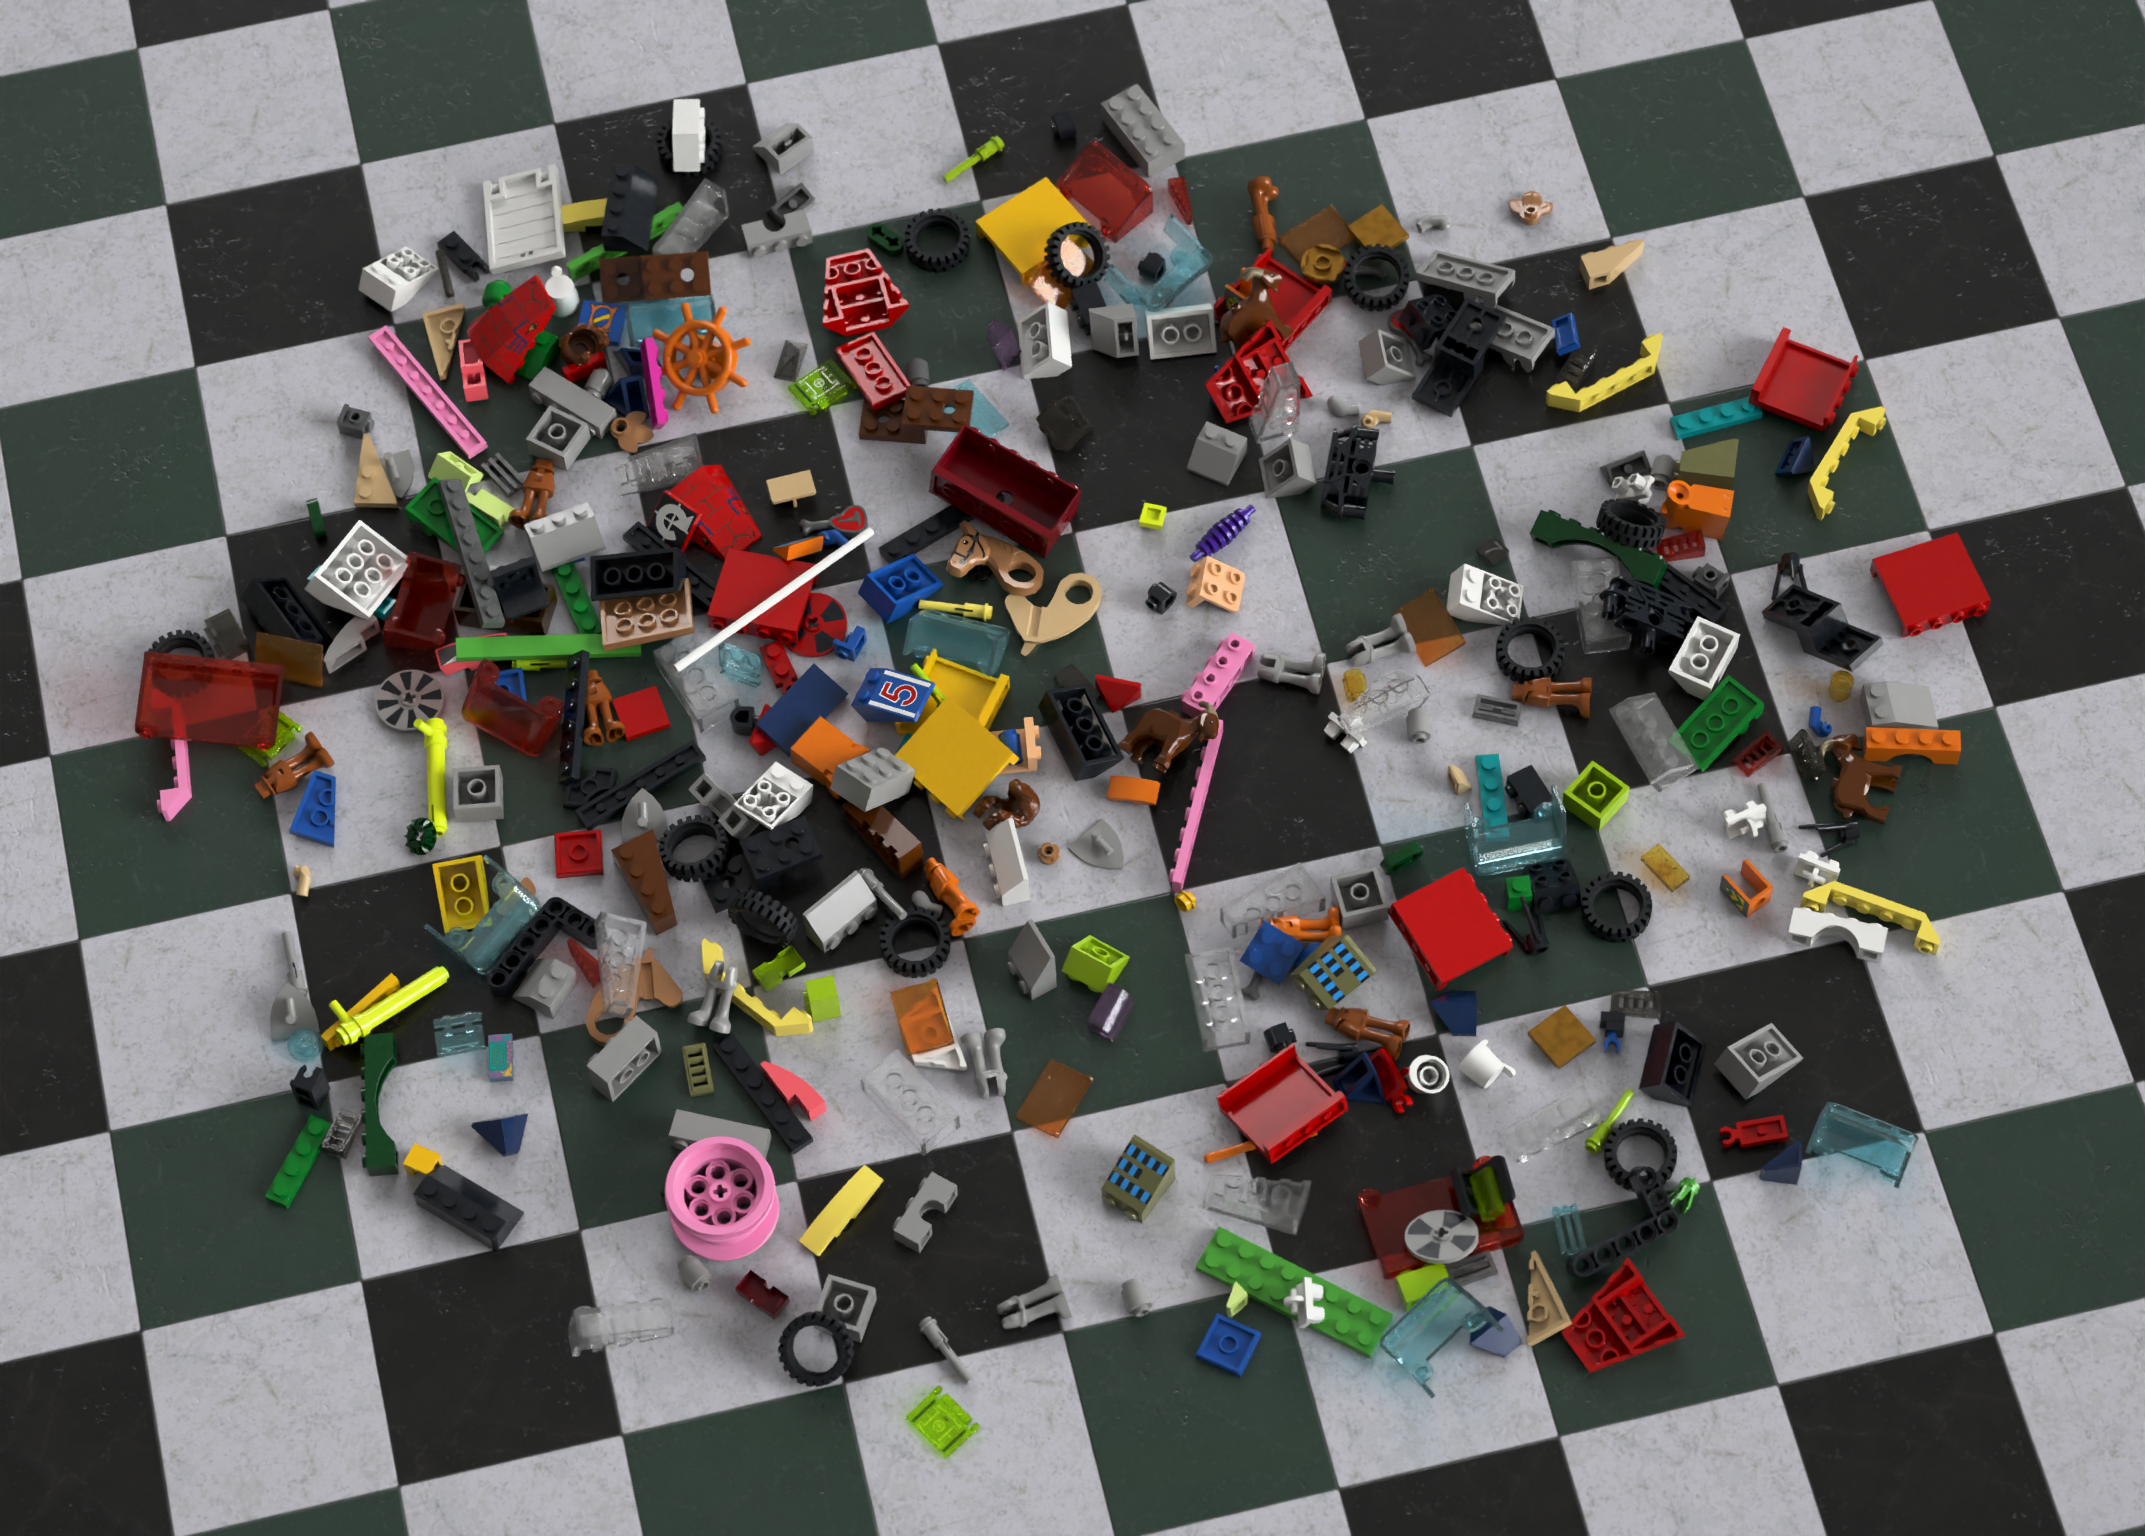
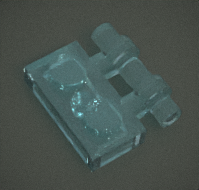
(459, 1039)

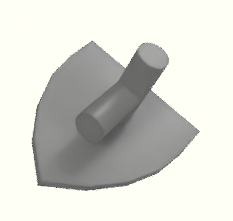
(399, 471)
(642, 816)
(1099, 847)
(291, 1012)

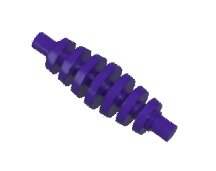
(1222, 533)

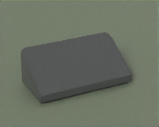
(793, 201)
(1626, 467)

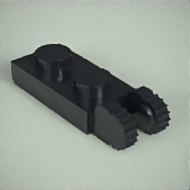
(463, 255)

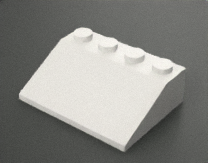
(358, 572)

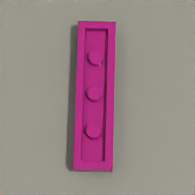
(652, 378)

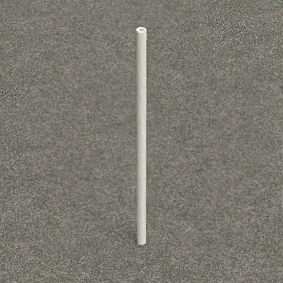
(772, 600)

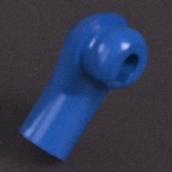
(833, 537)
(1815, 723)

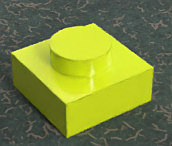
(1152, 516)

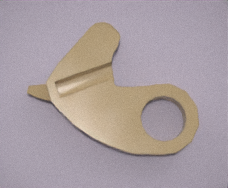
(1056, 620)

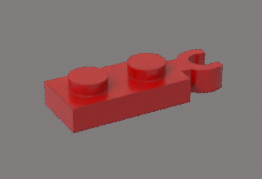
(778, 665)
(1391, 1080)
(1756, 1132)

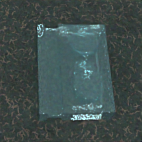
(740, 664)

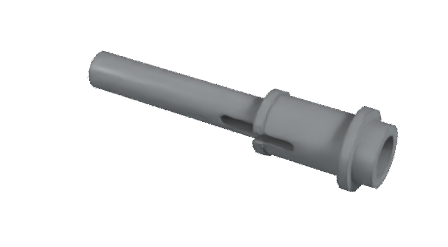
(1774, 827)
(877, 889)
(297, 982)
(937, 1338)

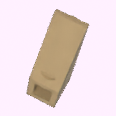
(1605, 265)

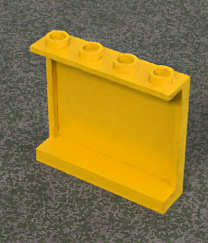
(1024, 225)
(971, 689)
(954, 757)

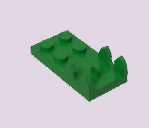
(430, 513)
(1719, 721)

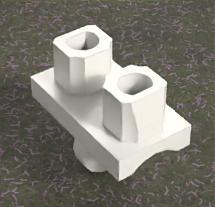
(1634, 488)
(1334, 728)
(1745, 822)
(1815, 870)
(1302, 1300)

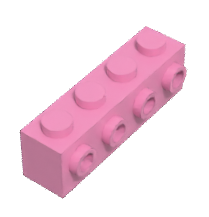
(1219, 675)

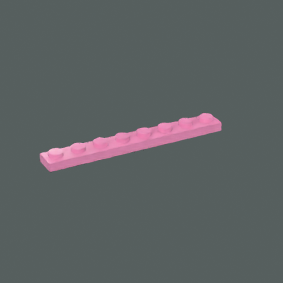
(428, 392)
(1193, 813)

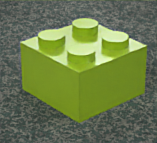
(1595, 796)

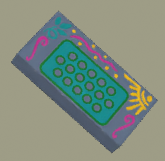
(500, 1057)

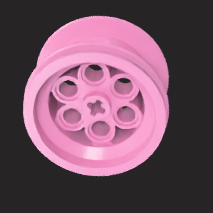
(717, 1167)

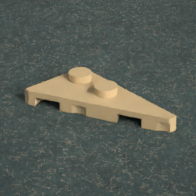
(443, 331)
(372, 483)
(1546, 1309)

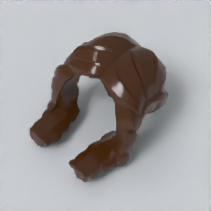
(581, 343)
(1020, 805)

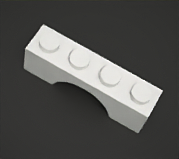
(1865, 938)

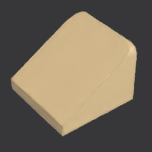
(1458, 780)

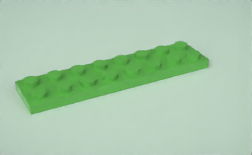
(1271, 1278)

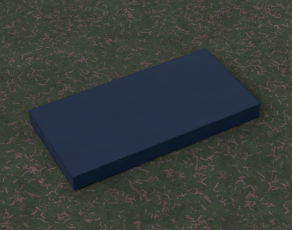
(800, 707)

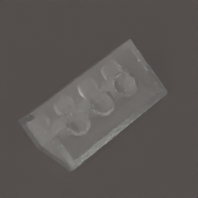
(1653, 740)

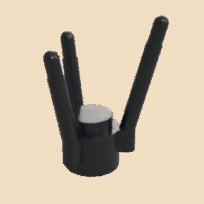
(1790, 566)
(1845, 830)
(1536, 941)
(1345, 1052)

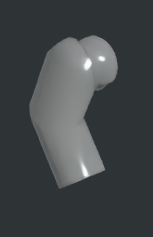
(1433, 220)
(1338, 407)
(920, 899)

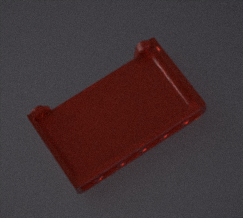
(209, 700)
(1391, 1213)

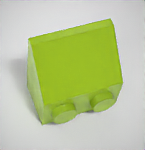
(1094, 963)

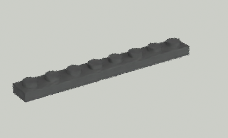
(471, 554)

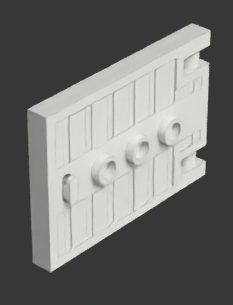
(524, 220)

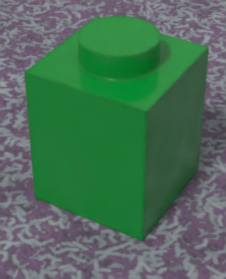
(1515, 888)

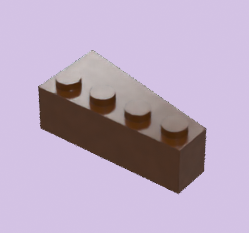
(887, 837)
(644, 875)

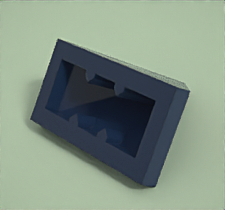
(1797, 458)

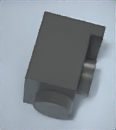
(354, 422)
(1711, 580)

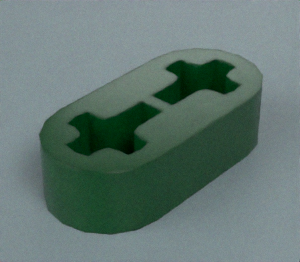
(887, 237)
(316, 517)
(1401, 858)

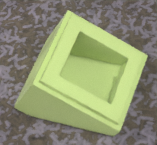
(1237, 1300)

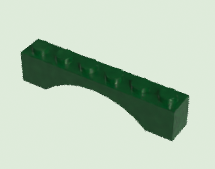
(1557, 532)
(379, 1060)

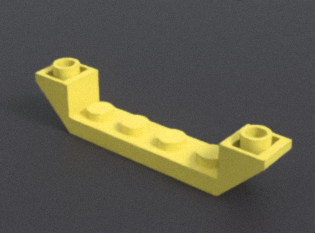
(1564, 397)
(1865, 421)
(1888, 911)
(793, 1023)

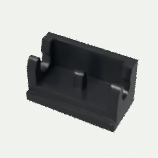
(310, 1090)

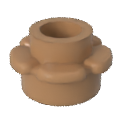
(1045, 858)

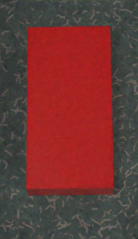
(575, 374)

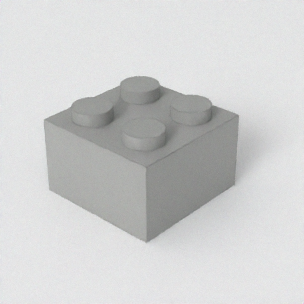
(558, 438)
(478, 793)
(1359, 897)
(849, 1302)

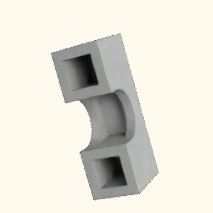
(762, 241)
(720, 801)
(933, 1194)

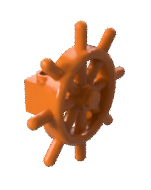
(701, 355)

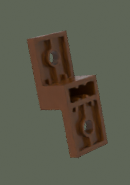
(655, 277)
(917, 414)

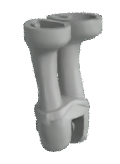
(1398, 629)
(1277, 663)
(704, 1015)
(993, 1040)
(1051, 1288)

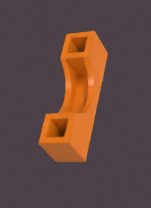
(1886, 743)

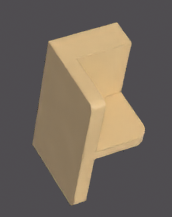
(791, 487)

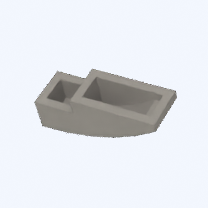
(350, 642)

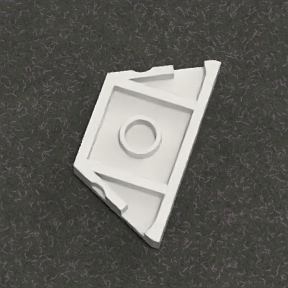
(945, 1057)

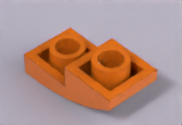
(1133, 789)

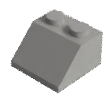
(1386, 358)
(1217, 454)
(1287, 469)
(547, 986)

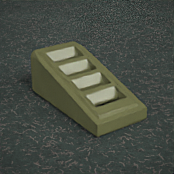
(693, 1055)

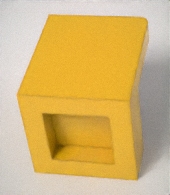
(421, 1160)

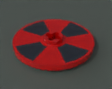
(831, 625)

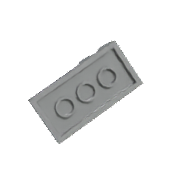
(1467, 276)
(1520, 338)

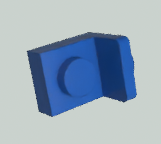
(852, 645)

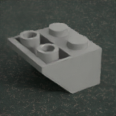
(785, 147)
(1114, 330)

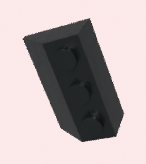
(1672, 1064)

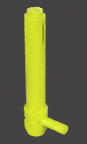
(435, 746)
(361, 1024)

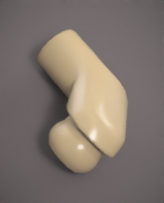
(1374, 417)
(303, 874)

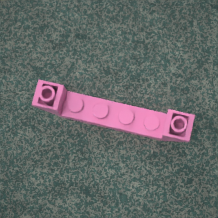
(174, 799)

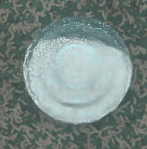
(305, 1045)

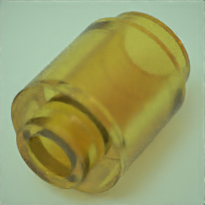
(1354, 684)
(1841, 685)

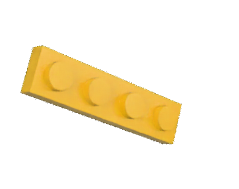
(379, 993)

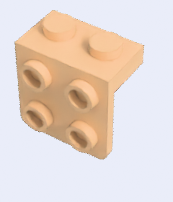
(1216, 584)
(1030, 751)

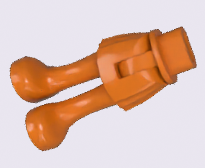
(945, 887)
(1299, 928)

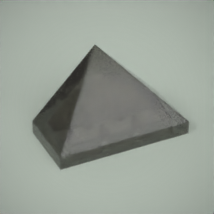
(790, 360)

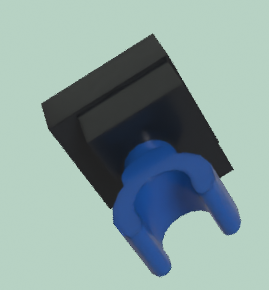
(1614, 1028)

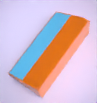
(800, 548)

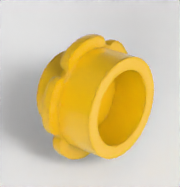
(1185, 901)

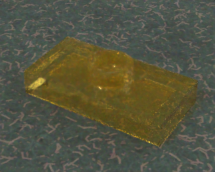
(1665, 867)

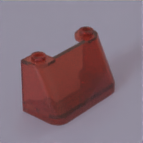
(1107, 190)
(423, 603)
(509, 716)

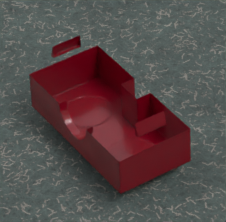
(755, 1290)

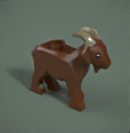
(1254, 311)
(1170, 733)
(1856, 778)

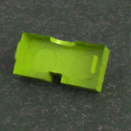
(786, 963)

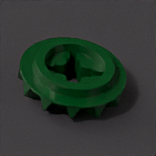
(427, 840)

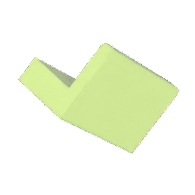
(451, 467)
(490, 507)

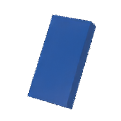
(1566, 334)

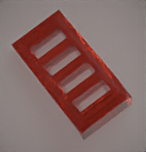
(1178, 191)
(1685, 538)
(1758, 743)
(585, 961)

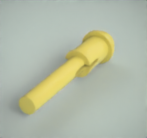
(979, 611)

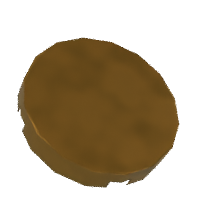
(1322, 264)

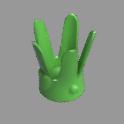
(1688, 1188)

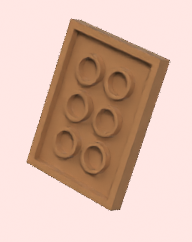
(646, 618)

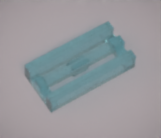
(1565, 1211)

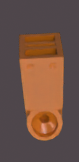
(1697, 508)
(822, 750)

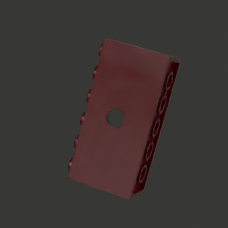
(980, 468)

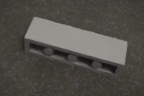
(565, 396)
(693, 1127)

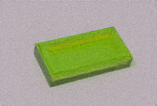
(1487, 1194)

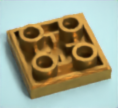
(1378, 228)
(1561, 1037)

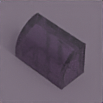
(1002, 343)
(1110, 1012)

